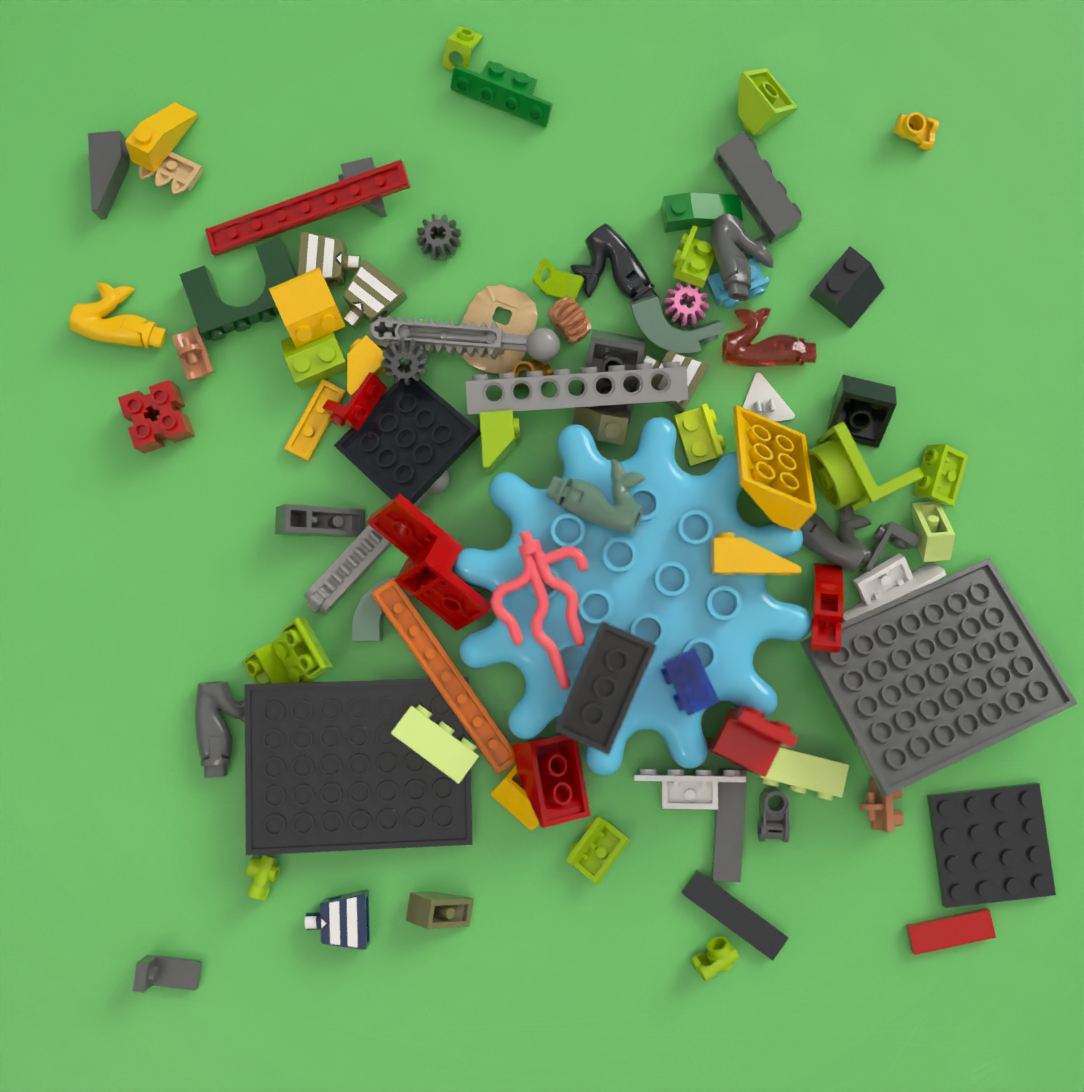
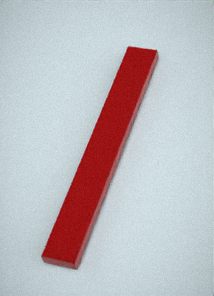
(308, 208)

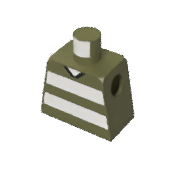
(328, 255)
(371, 295)
(695, 372)

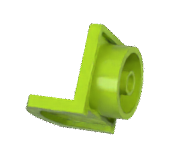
(844, 474)

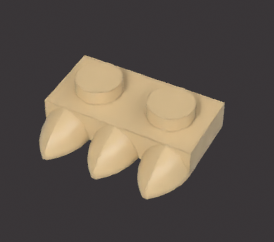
(175, 170)

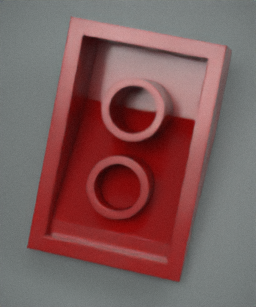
(552, 778)

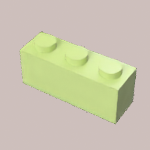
(435, 742)
(807, 772)

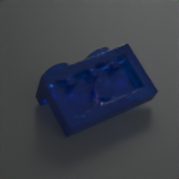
(690, 682)

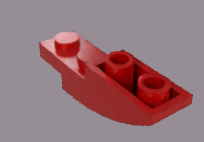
(827, 607)

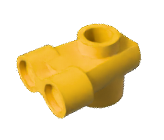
(917, 129)

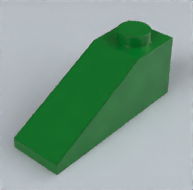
(697, 209)

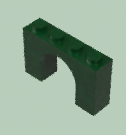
(216, 317)

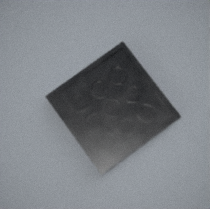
(408, 440)
(991, 845)

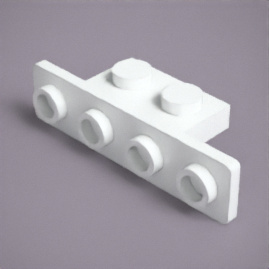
(891, 581)
(689, 791)

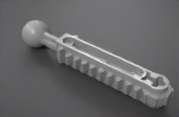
(540, 344)
(356, 561)

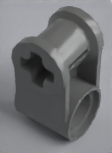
(773, 822)

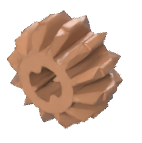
(569, 320)

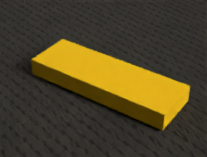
(314, 421)

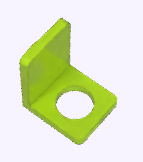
(462, 41)
(558, 282)

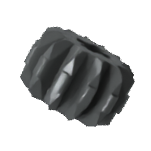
(440, 228)
(403, 371)

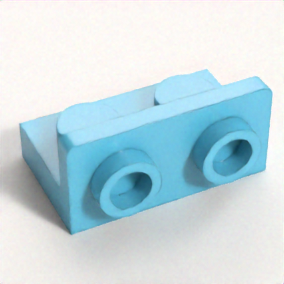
(721, 296)

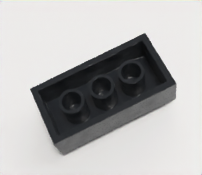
(604, 687)

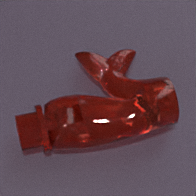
(772, 351)

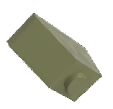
(603, 422)
(439, 910)

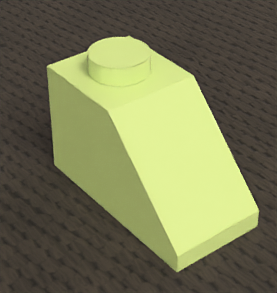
(935, 531)

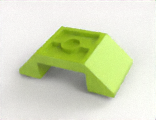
(289, 658)

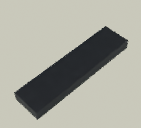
(735, 915)

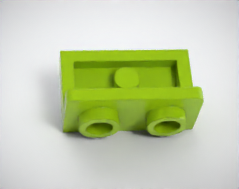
(597, 849)

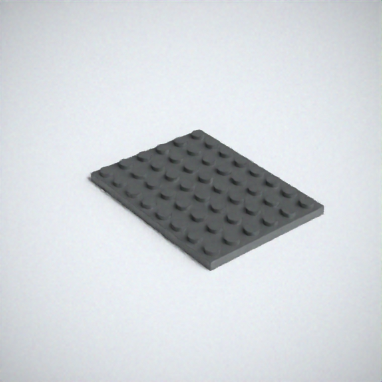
(939, 676)

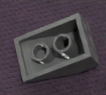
(613, 350)

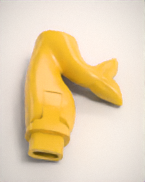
(120, 329)

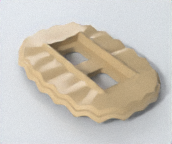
(521, 323)

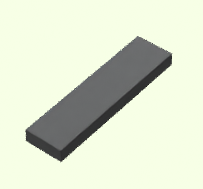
(729, 830)

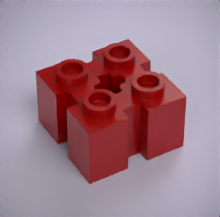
(170, 424)

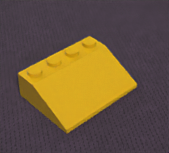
(774, 468)

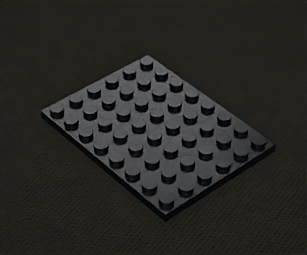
(335, 776)

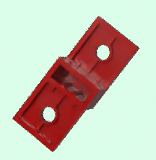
(429, 562)
(750, 739)

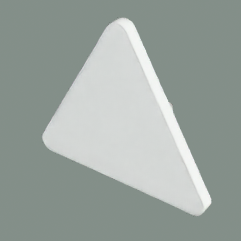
(766, 402)

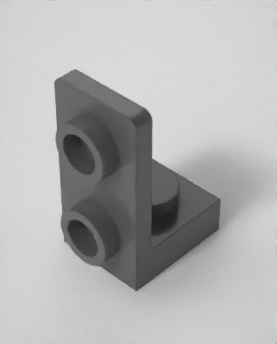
(899, 536)
(167, 973)

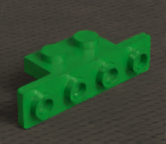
(504, 90)

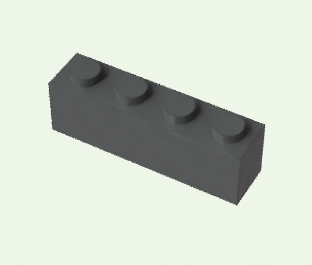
(757, 187)

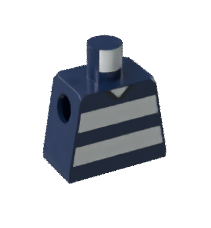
(343, 920)

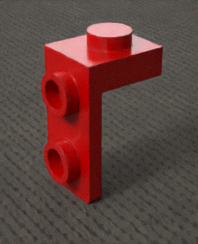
(359, 406)

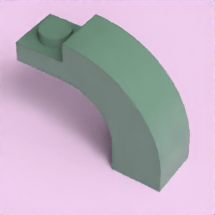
(654, 325)
(369, 617)

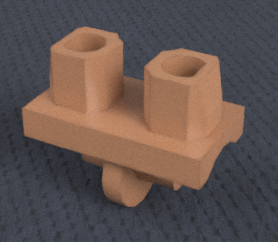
(193, 354)
(881, 809)

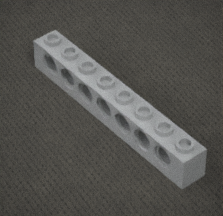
(674, 390)

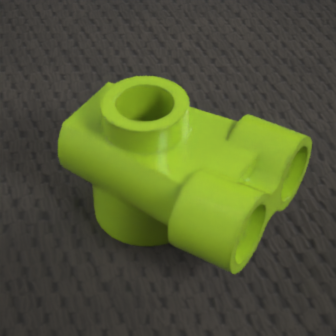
(263, 871)
(718, 958)

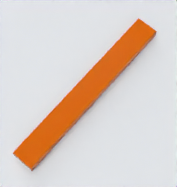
(444, 675)

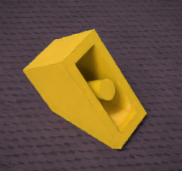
(362, 359)

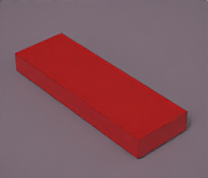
(950, 931)

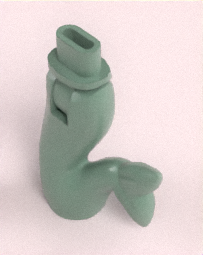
(590, 504)

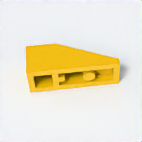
(158, 135)
(743, 557)

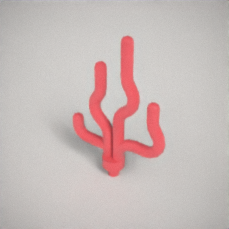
(537, 566)

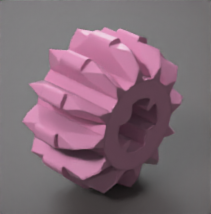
(682, 312)

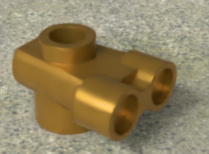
(530, 365)

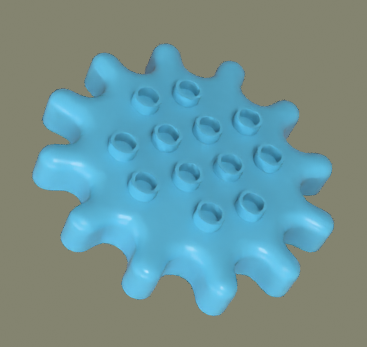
(639, 582)

